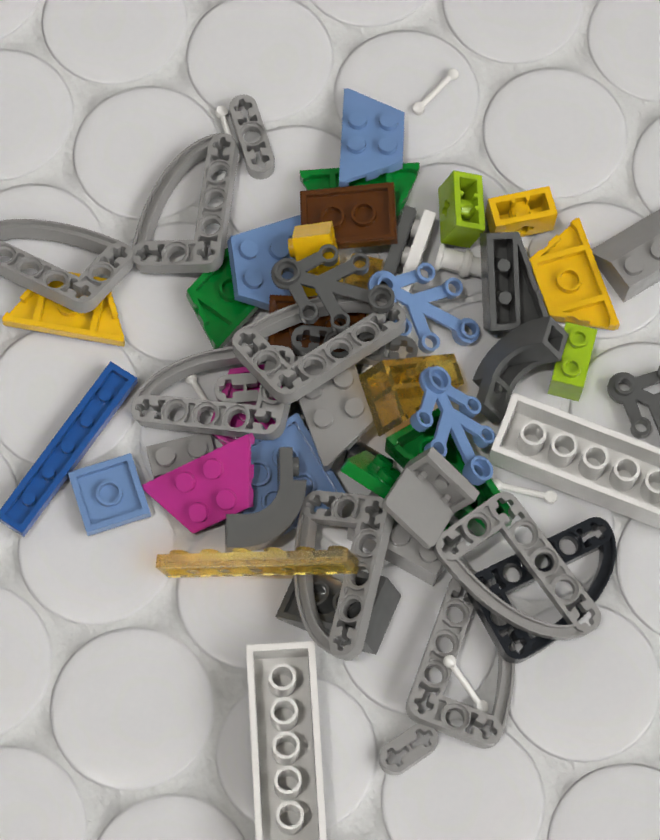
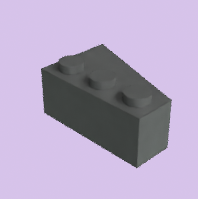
(508, 283)

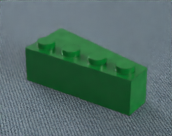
(410, 443)

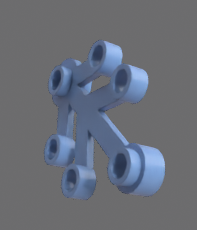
(420, 307)
(437, 389)

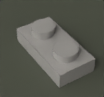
(175, 453)

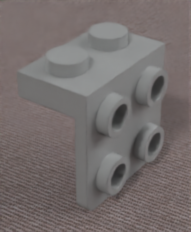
(428, 496)

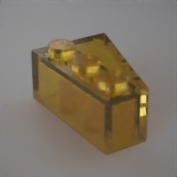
(395, 390)

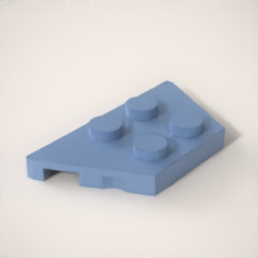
(369, 138)

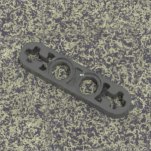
(315, 332)

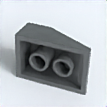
(327, 592)

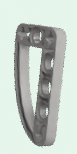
(72, 235)
(194, 249)
(320, 356)
(263, 410)
(527, 554)
(350, 592)
(440, 704)

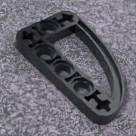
(607, 554)

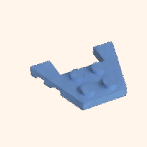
(252, 259)

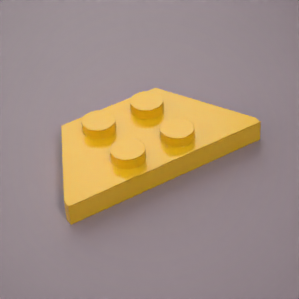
(572, 281)
(47, 316)

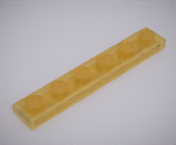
(248, 563)

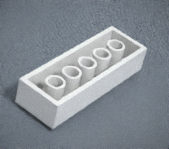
(579, 459)
(285, 742)

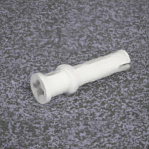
(458, 262)

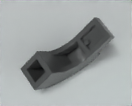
(511, 358)
(268, 525)

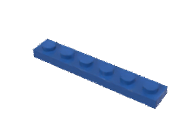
(67, 448)

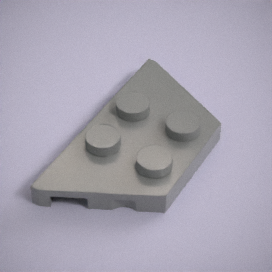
(335, 413)

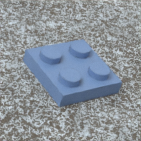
(109, 494)

